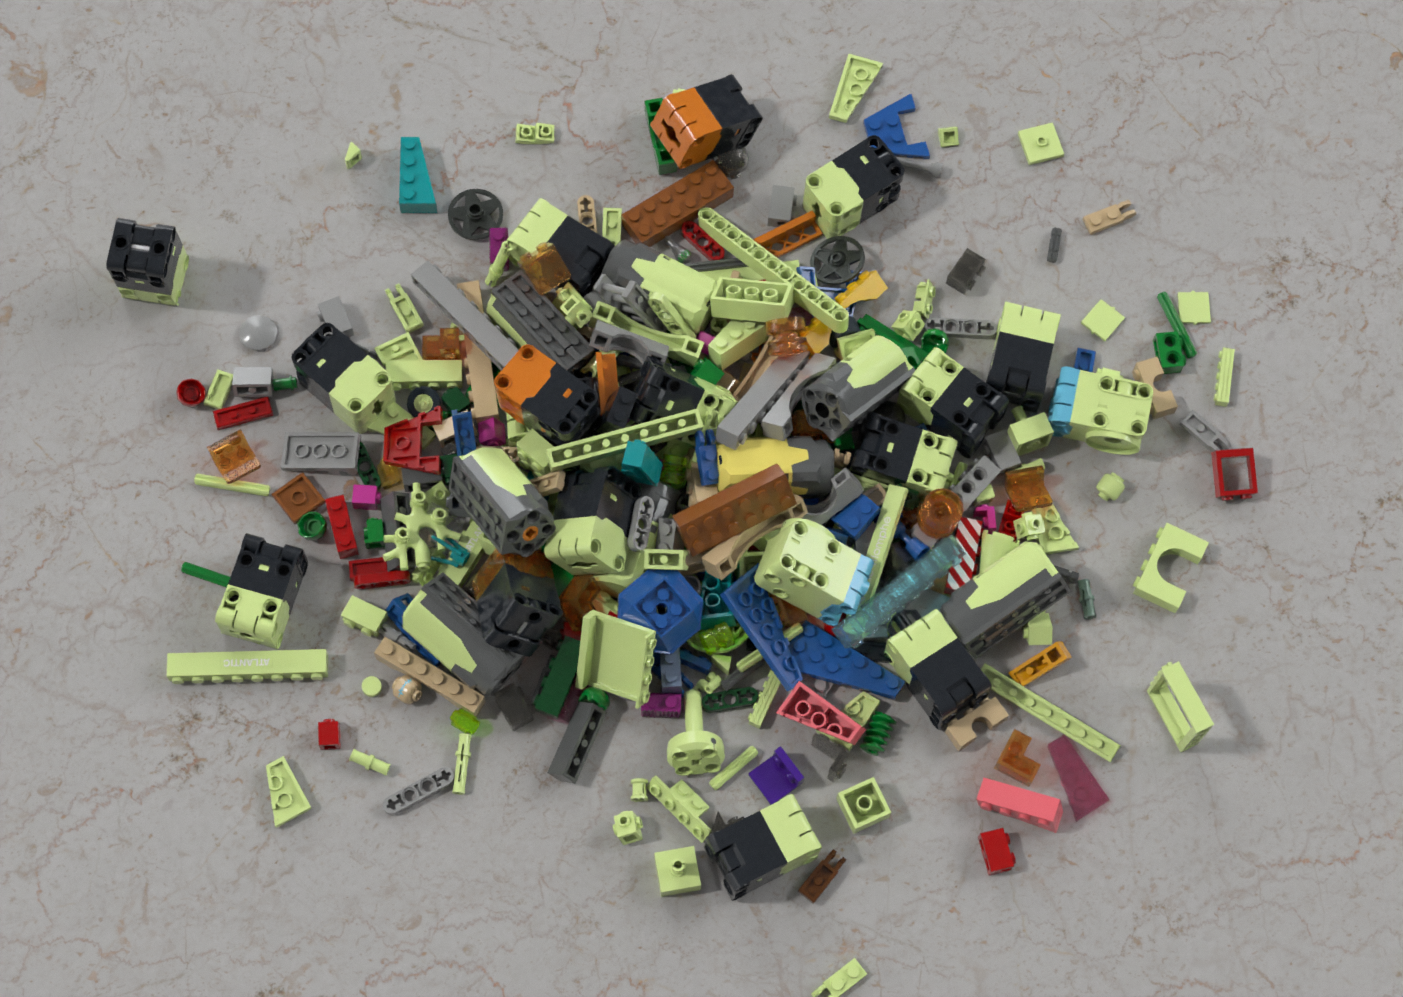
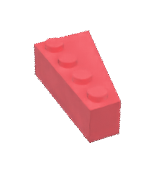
(814, 711)
(1020, 804)

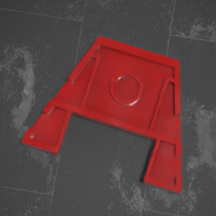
(404, 443)

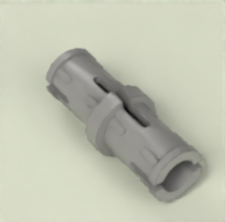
(397, 637)

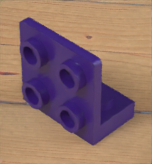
(776, 776)

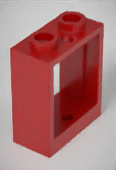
(1218, 473)

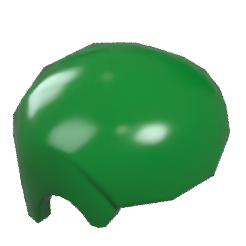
(934, 338)
(312, 526)
(596, 696)

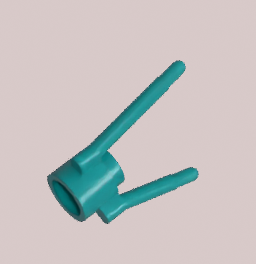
(459, 554)

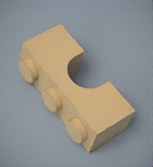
(1151, 371)
(989, 712)

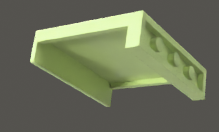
(616, 656)

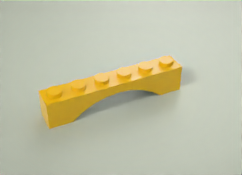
(866, 288)

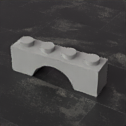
(609, 337)
(844, 490)

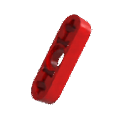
(704, 250)
(381, 579)

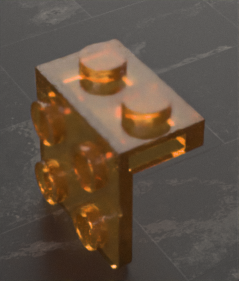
(544, 268)
(233, 457)
(1027, 488)

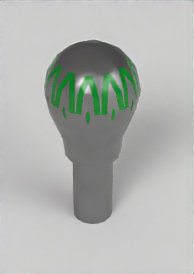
(681, 254)

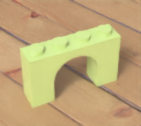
(1150, 584)

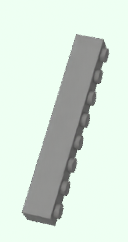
(464, 314)
(759, 400)

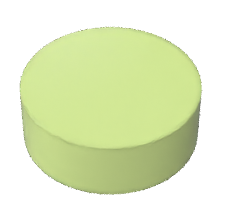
(371, 686)

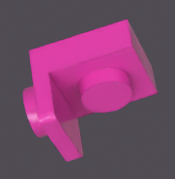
(988, 517)

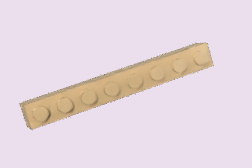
(479, 365)

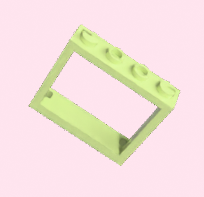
(1189, 701)

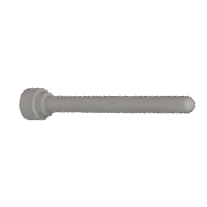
(933, 168)

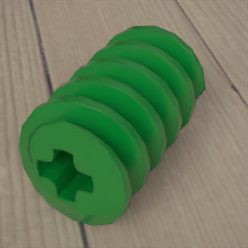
(877, 733)

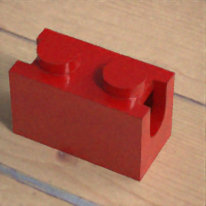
(996, 851)

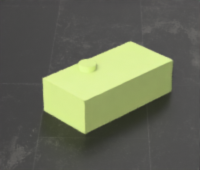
(751, 299)

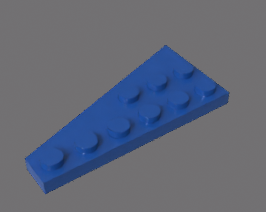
(763, 625)
(829, 661)

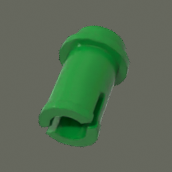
(285, 383)

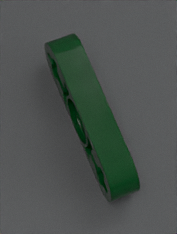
(364, 474)
(734, 692)

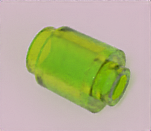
(464, 721)

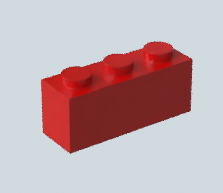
(341, 526)

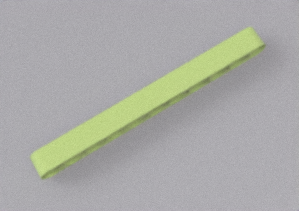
(773, 269)

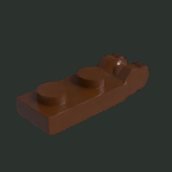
(820, 878)

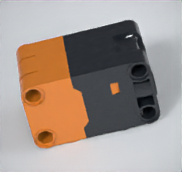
(705, 121)
(547, 397)

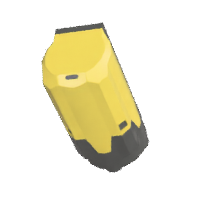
(803, 460)

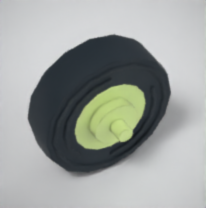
(422, 400)

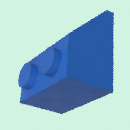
(856, 516)

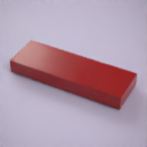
(243, 413)

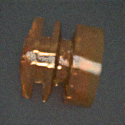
(786, 340)
(942, 504)

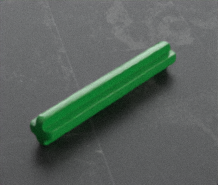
(1176, 324)
(205, 574)

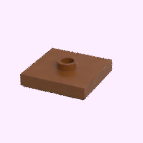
(298, 498)

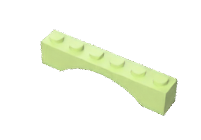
(681, 347)

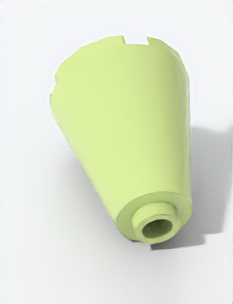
(995, 547)

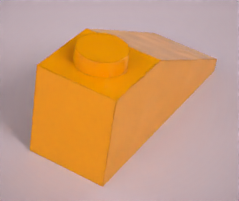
(1041, 664)

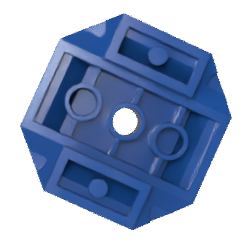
(675, 594)

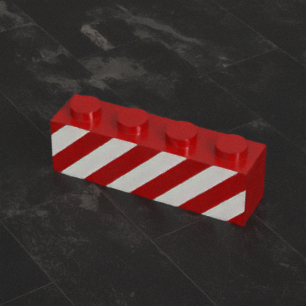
(967, 535)

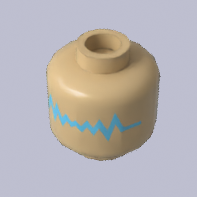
(407, 689)

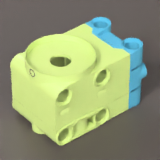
(1100, 410)
(814, 571)

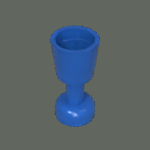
(913, 545)

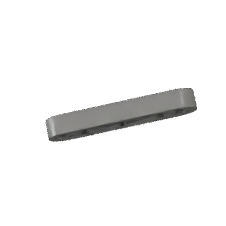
(960, 324)
(417, 789)

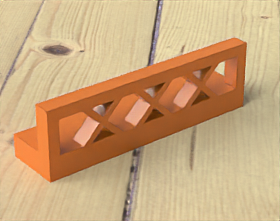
(788, 229)
(606, 376)

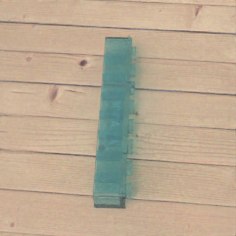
(898, 592)

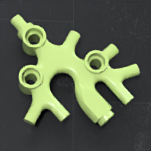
(414, 522)

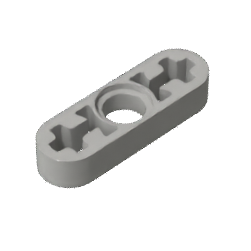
(635, 530)

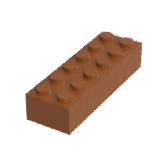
(677, 204)
(734, 509)

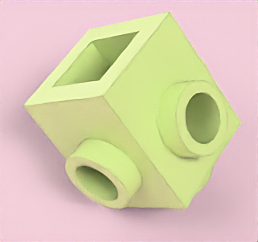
(576, 311)
(908, 324)
(1029, 526)
(628, 827)

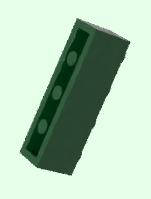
(560, 679)

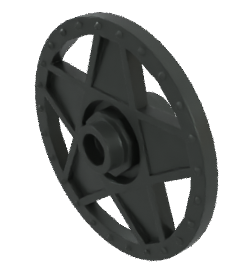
(475, 213)
(838, 260)

